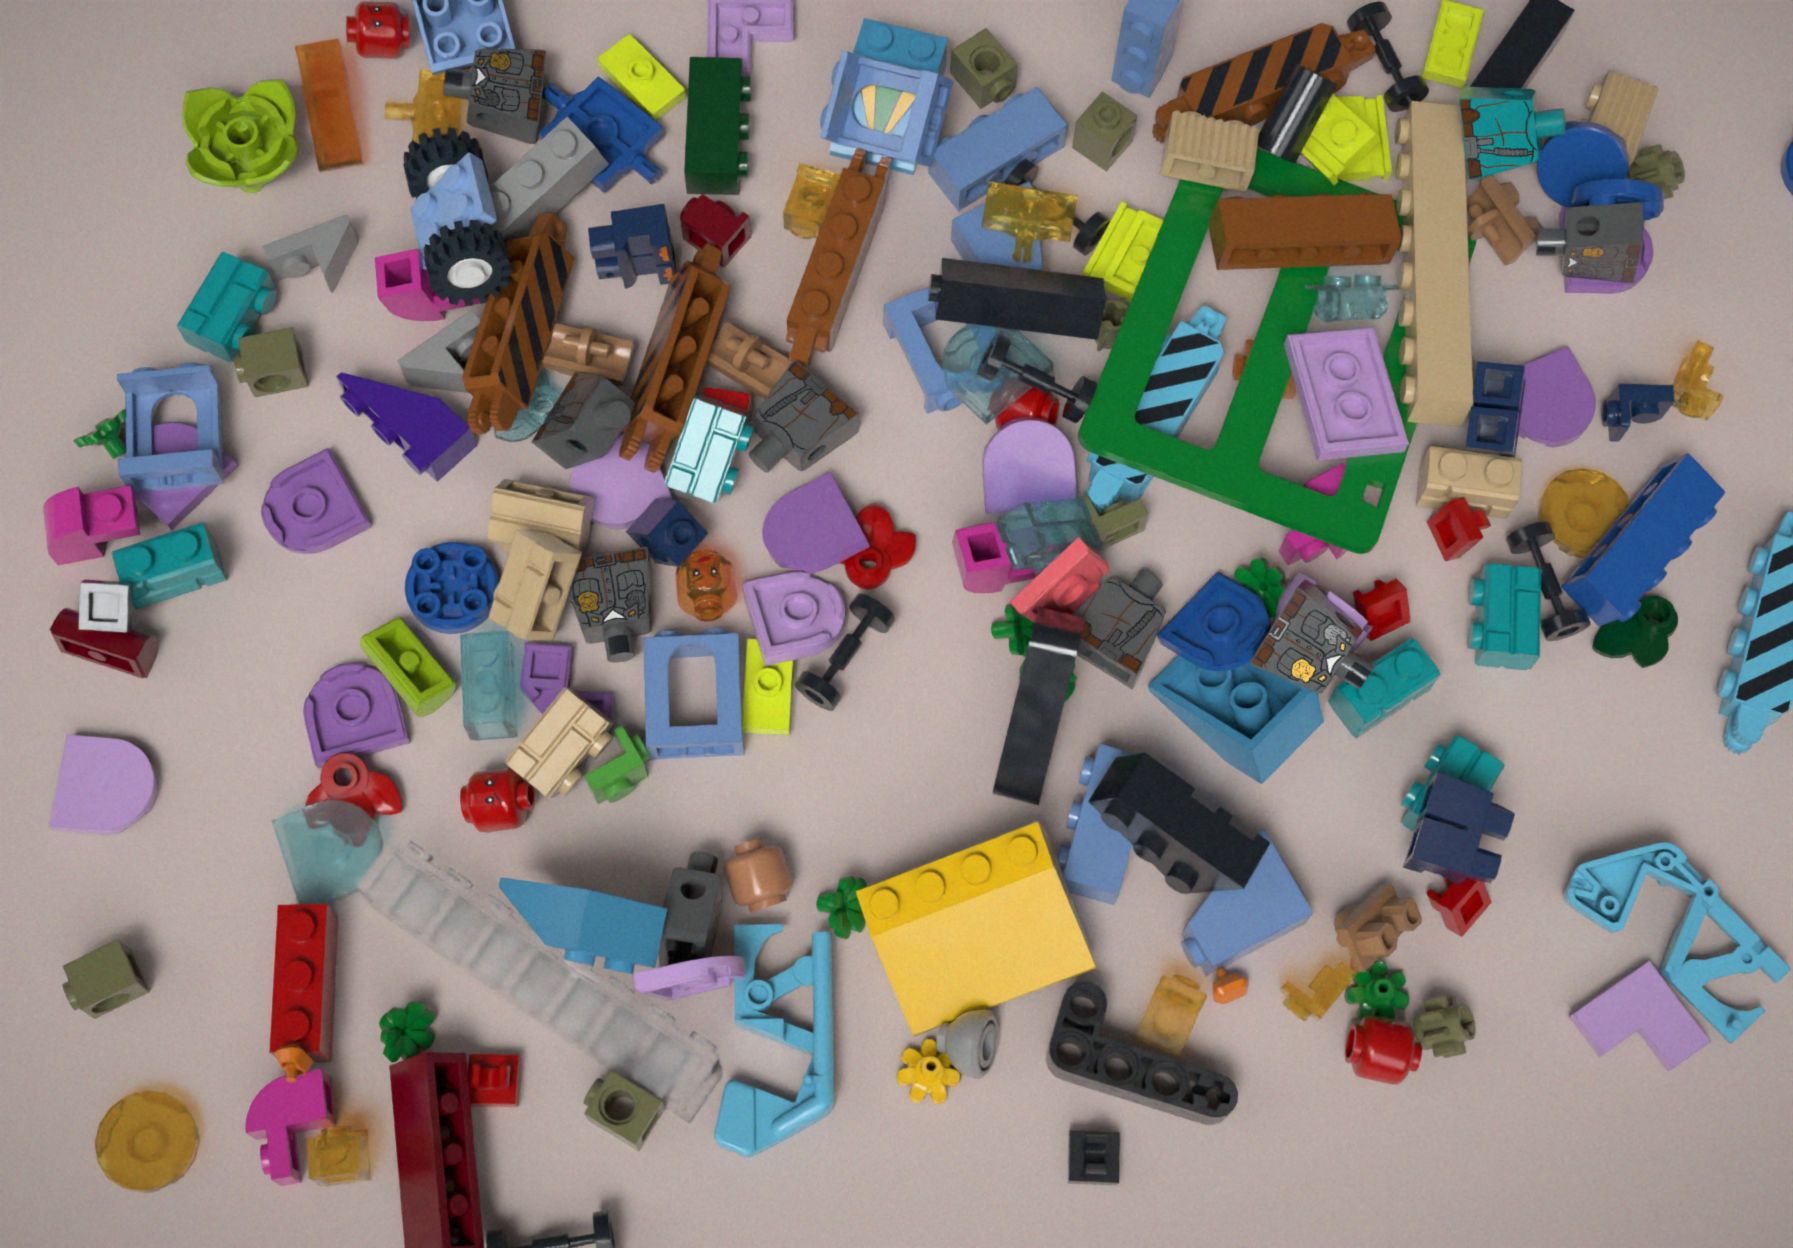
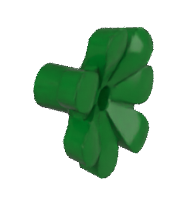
(106, 435)
(1263, 581)
(1015, 628)
(843, 907)
(1370, 997)
(406, 1030)

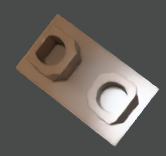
(1499, 220)
(588, 353)
(746, 360)
(1375, 926)

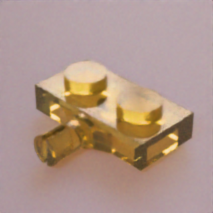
(428, 108)
(1028, 215)

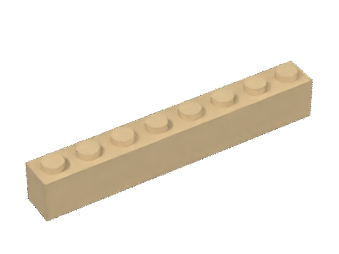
(1434, 266)

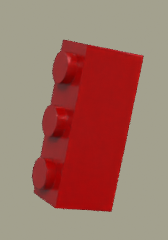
(304, 979)

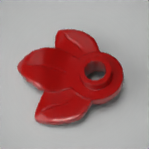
(886, 548)
(367, 790)

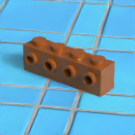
(1304, 231)

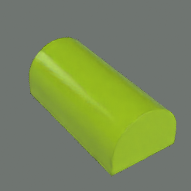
(408, 666)

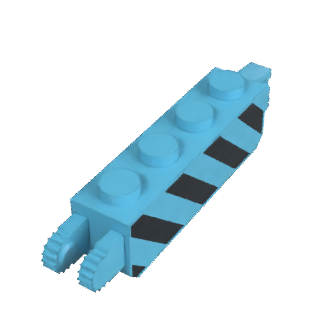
(1173, 392)
(1761, 670)

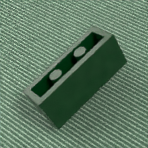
(716, 126)

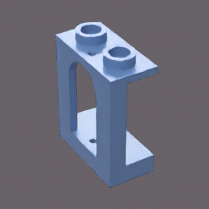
(925, 120)
(903, 320)
(177, 470)
(696, 740)

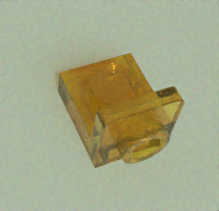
(1690, 384)
(1327, 988)
(1171, 1014)

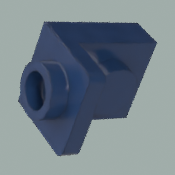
(1637, 402)

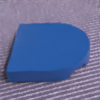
(1218, 626)

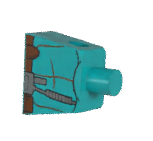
(1504, 128)

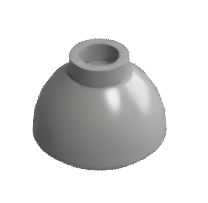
(970, 1042)

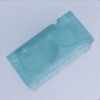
(1043, 530)
(488, 685)

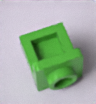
(618, 776)

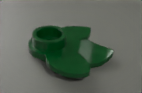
(1637, 635)

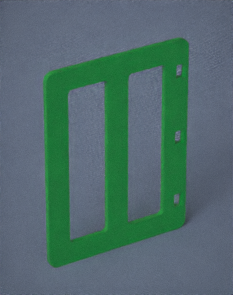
(1232, 467)

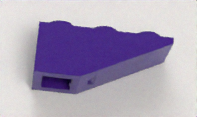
(418, 423)

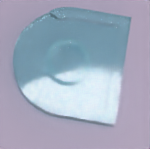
(962, 361)
(327, 849)

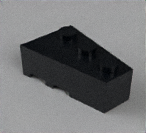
(1173, 830)

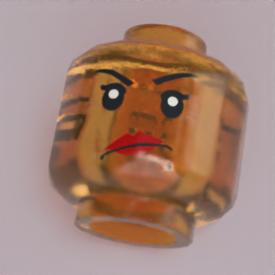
(706, 585)

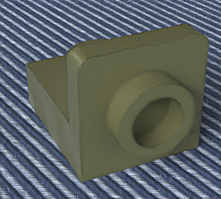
(1118, 521)

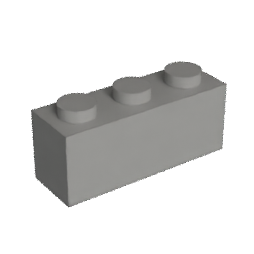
(544, 179)

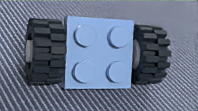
(455, 217)

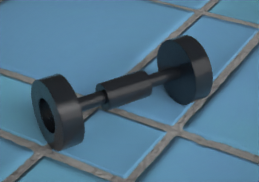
(1373, 19)
(1089, 233)
(1077, 399)
(1531, 539)
(872, 615)
(602, 1236)

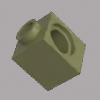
(979, 54)
(1104, 131)
(271, 362)
(104, 980)
(638, 1125)

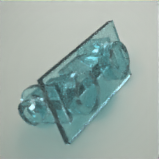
(1344, 300)

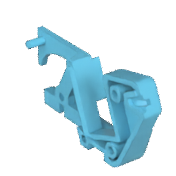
(1606, 893)
(749, 1116)

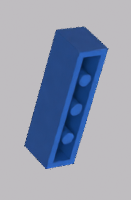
(1644, 541)

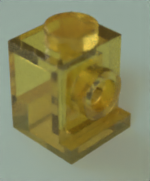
(809, 201)
(339, 1156)

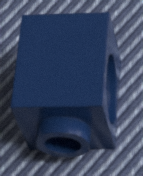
(667, 532)

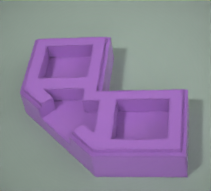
(546, 673)

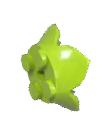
(220, 121)

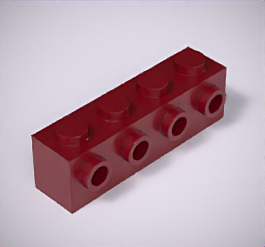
(436, 1152)

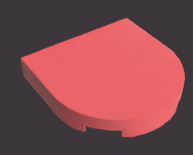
(1064, 583)

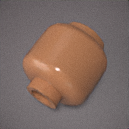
(758, 875)

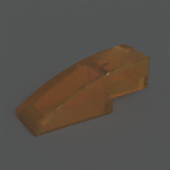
(329, 105)

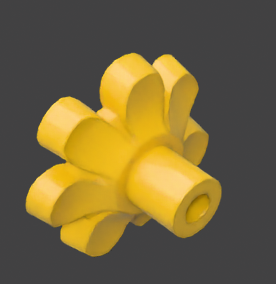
(922, 1079)

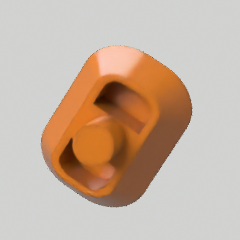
(1229, 986)
(293, 1061)

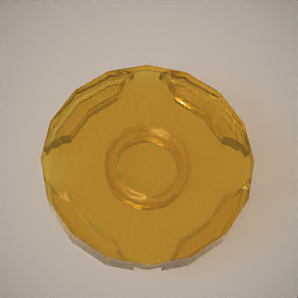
(1581, 508)
(146, 1141)

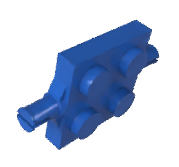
(613, 126)

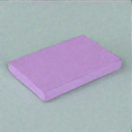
(1345, 393)

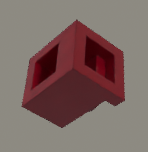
(714, 224)

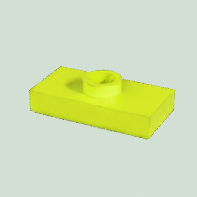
(1452, 43)
(641, 77)
(766, 694)

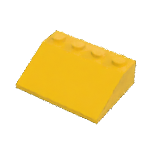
(976, 928)

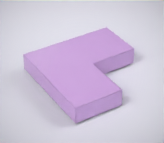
(740, 22)
(1643, 1005)

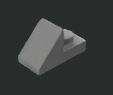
(323, 245)
(437, 359)

